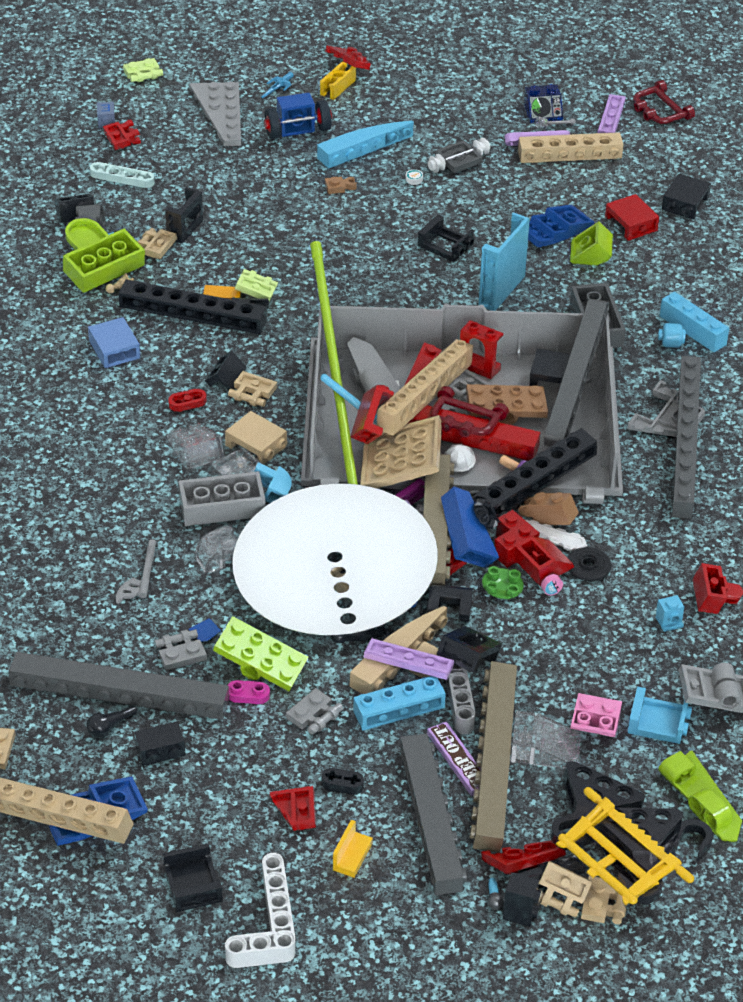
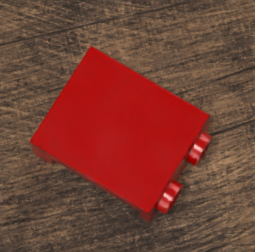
(633, 215)
(363, 428)

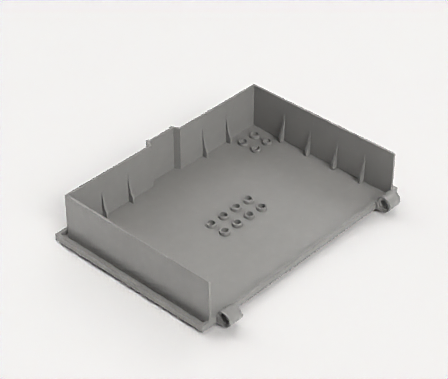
(398, 339)

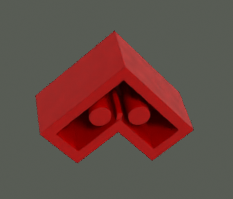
(509, 532)

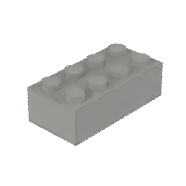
(221, 498)

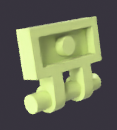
(142, 70)
(256, 285)

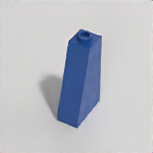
(467, 534)

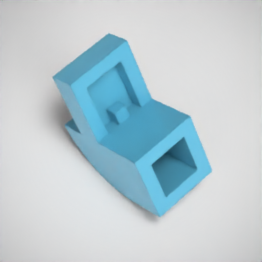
(277, 482)

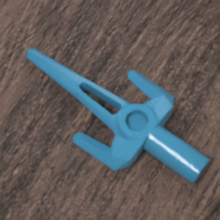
(280, 83)

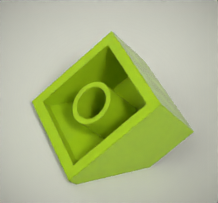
(592, 246)

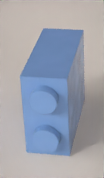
(114, 342)

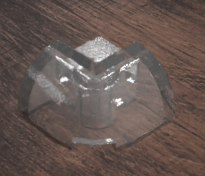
(215, 549)

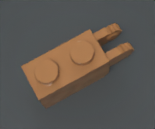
(550, 508)

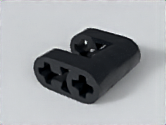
(451, 596)

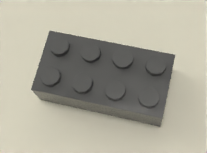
(578, 302)

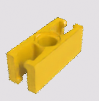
(337, 80)

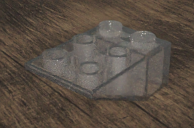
(195, 445)
(543, 741)

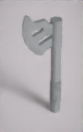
(141, 586)

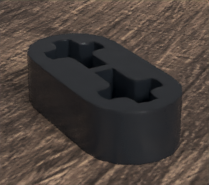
(342, 781)

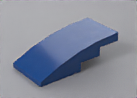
(557, 225)
(117, 792)

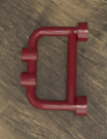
(659, 89)
(446, 396)

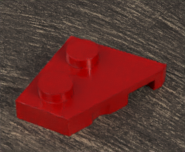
(296, 806)

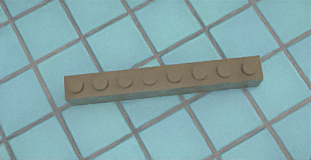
(435, 487)

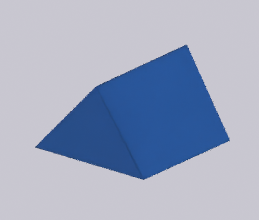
(206, 630)

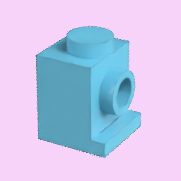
(670, 613)

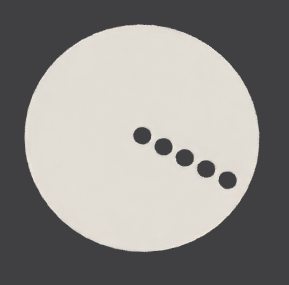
(286, 570)

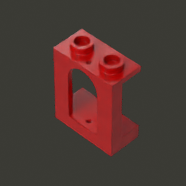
(481, 365)

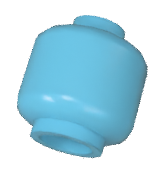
(672, 335)

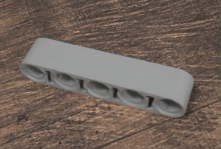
(461, 700)

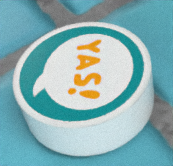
(414, 177)

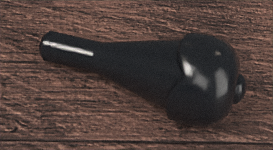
(101, 724)

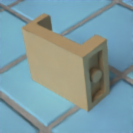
(257, 436)

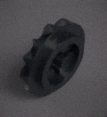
(486, 513)

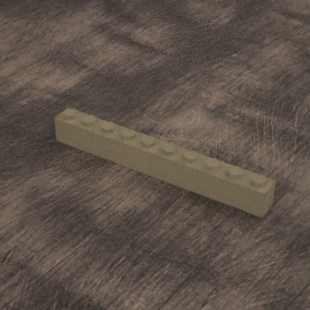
(494, 757)

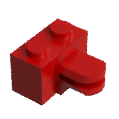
(713, 589)

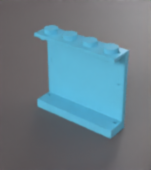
(504, 266)

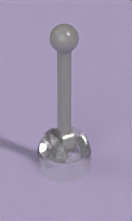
(542, 123)

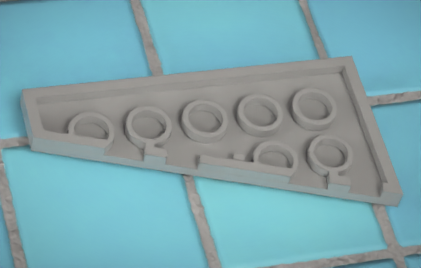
(222, 108)

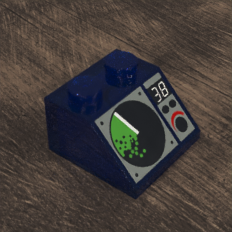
(543, 102)

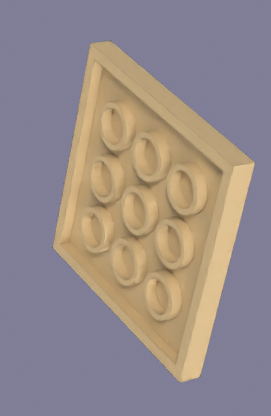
(403, 457)

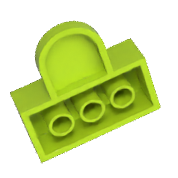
(98, 255)

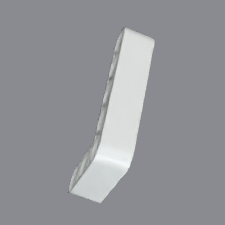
(279, 943)

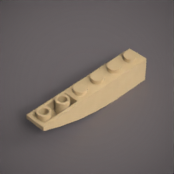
(373, 675)

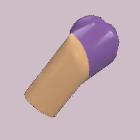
(510, 463)

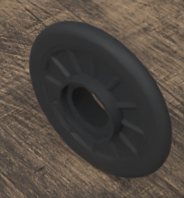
(599, 570)

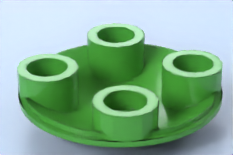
(503, 582)

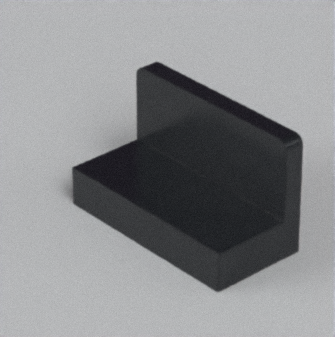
(226, 370)

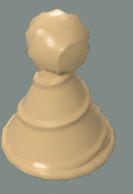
(111, 288)

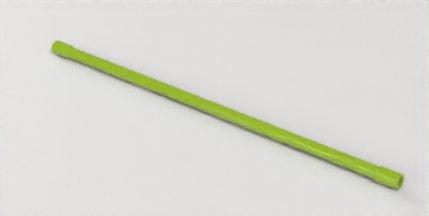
(317, 256)

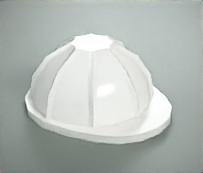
(462, 457)

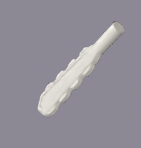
(559, 536)

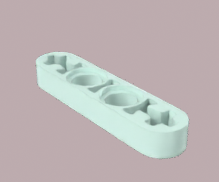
(140, 178)

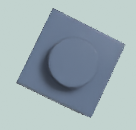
(105, 113)

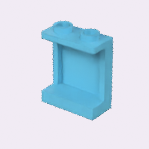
(658, 718)

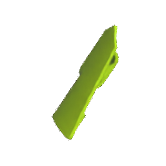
(702, 793)

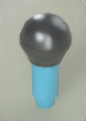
(495, 900)

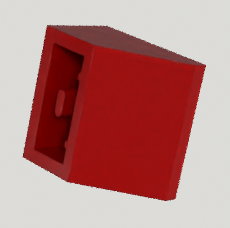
(541, 558)

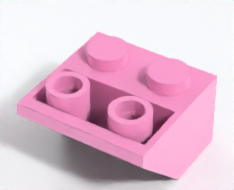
(596, 715)

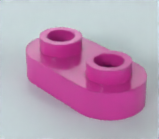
(248, 692)

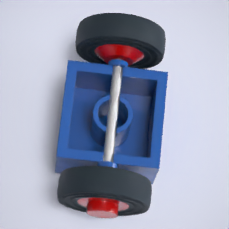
(297, 116)

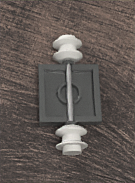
(459, 156)

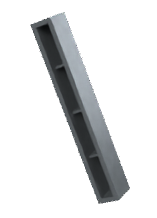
(432, 815)

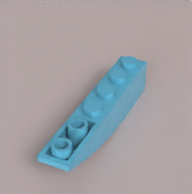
(362, 142)

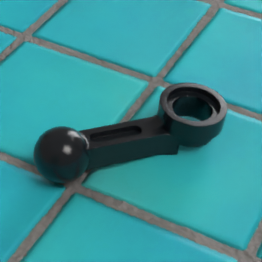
(362, 636)

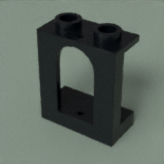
(192, 209)
(436, 228)
(467, 648)

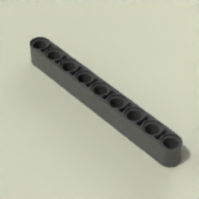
(576, 372)

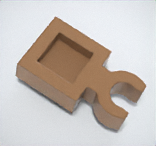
(338, 185)

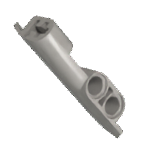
(369, 367)

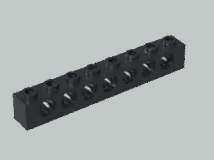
(193, 306)
(539, 472)

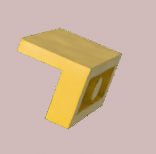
(351, 851)

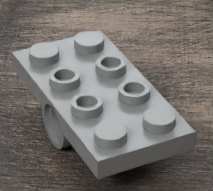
(713, 688)

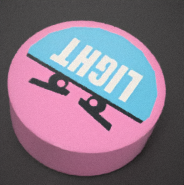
(552, 584)

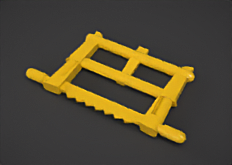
(647, 880)

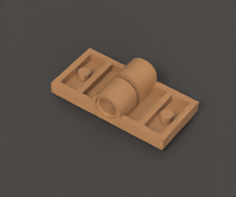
(521, 400)

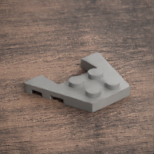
(666, 420)

